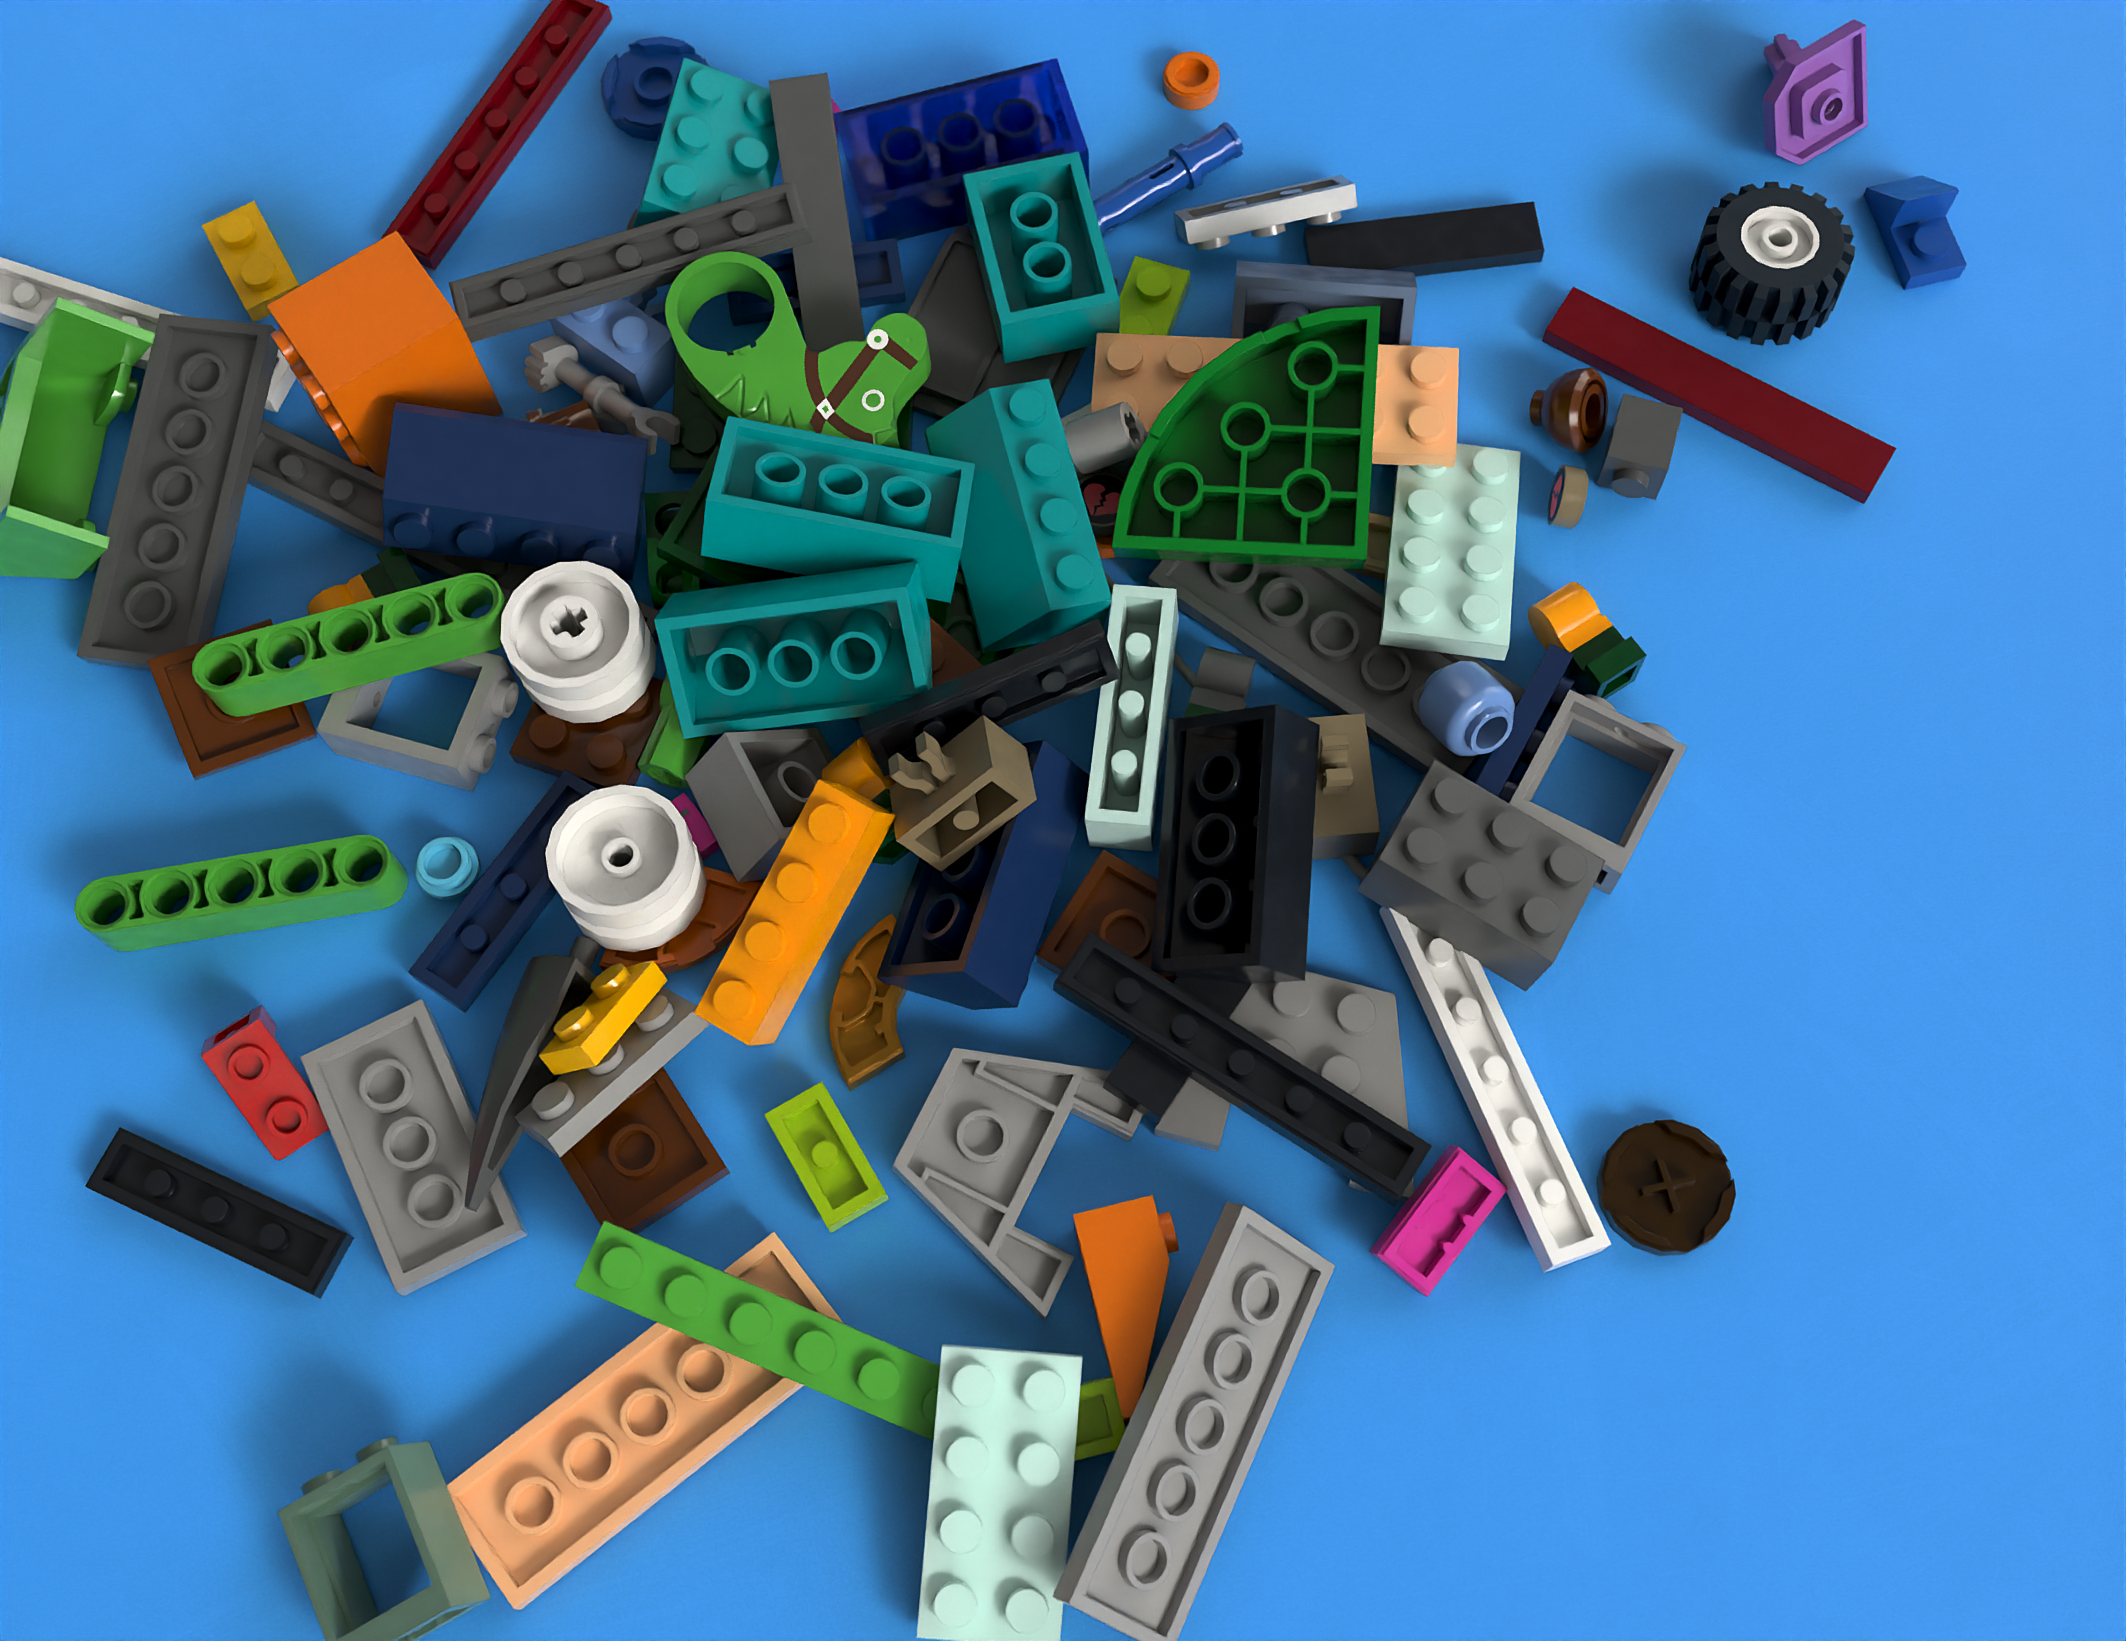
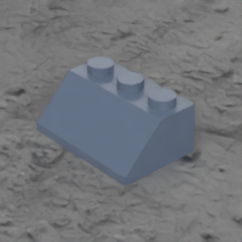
(1282, 292)

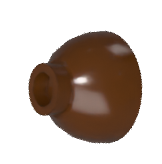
(1572, 410)

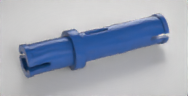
(1180, 170)

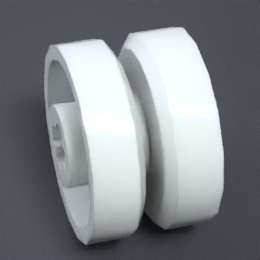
(578, 641)
(626, 868)

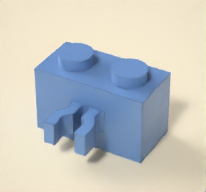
(625, 344)

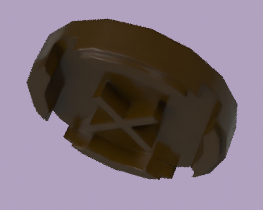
(1665, 1188)

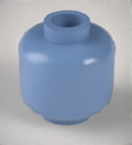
(1466, 709)

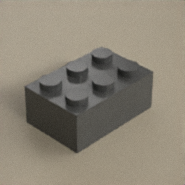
(1482, 876)

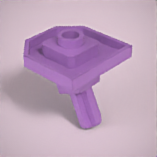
(1815, 92)

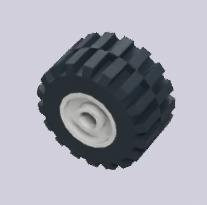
(1771, 263)

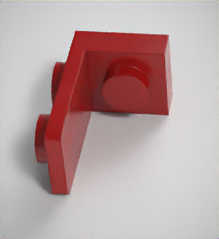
(264, 1083)

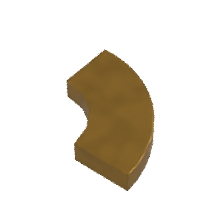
(862, 1011)

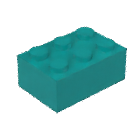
(711, 144)
(1041, 256)

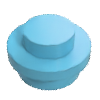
(447, 867)

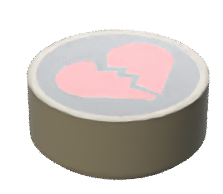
(1567, 497)
(1101, 499)

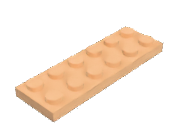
(1412, 401)
(619, 1441)

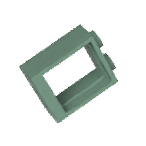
(331, 1565)

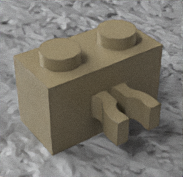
(1345, 790)
(959, 791)

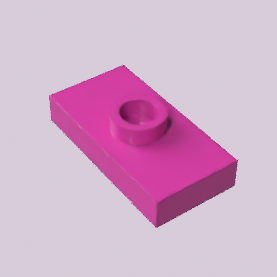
(1438, 1220)

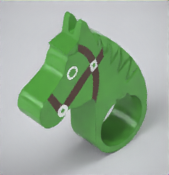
(839, 392)

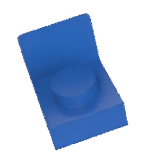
(1916, 229)

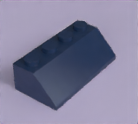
(513, 490)
(980, 920)

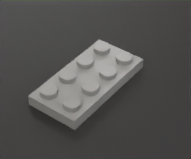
(409, 1145)

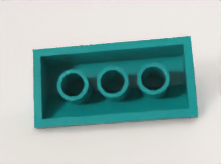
(834, 505)
(1027, 530)
(796, 649)

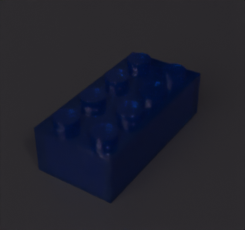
(912, 150)

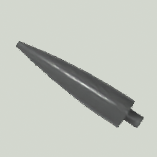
(516, 1073)

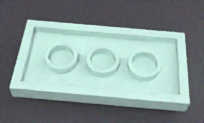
(1453, 555)
(999, 1494)

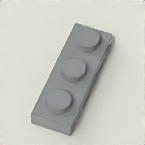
(1265, 212)
(584, 1097)

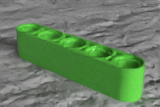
(328, 634)
(215, 883)

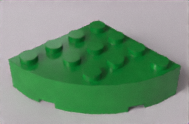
(1263, 452)

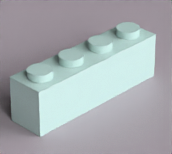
(1133, 719)

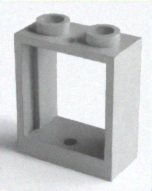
(353, 711)
(1636, 743)

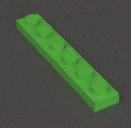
(762, 1328)

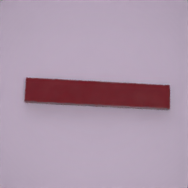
(498, 127)
(1719, 395)

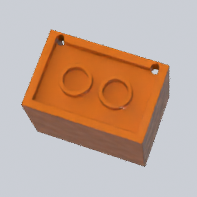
(376, 338)

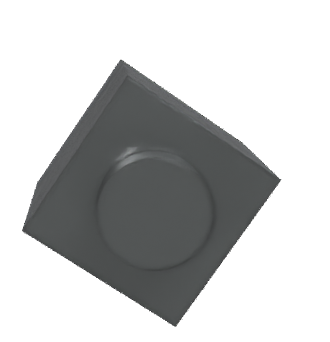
(1639, 447)

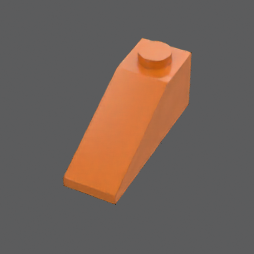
(1127, 1276)

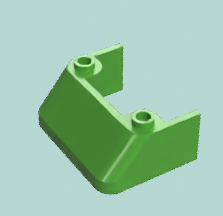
(53, 426)

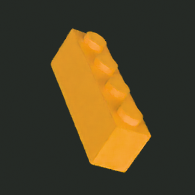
(794, 914)

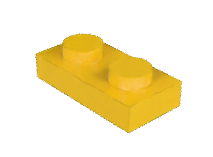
(251, 258)
(597, 1024)

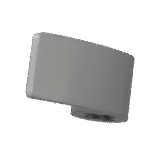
(1106, 440)

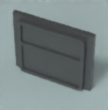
(964, 337)

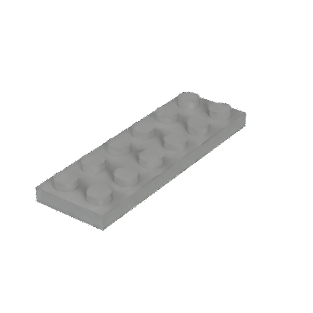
(1195, 1429)

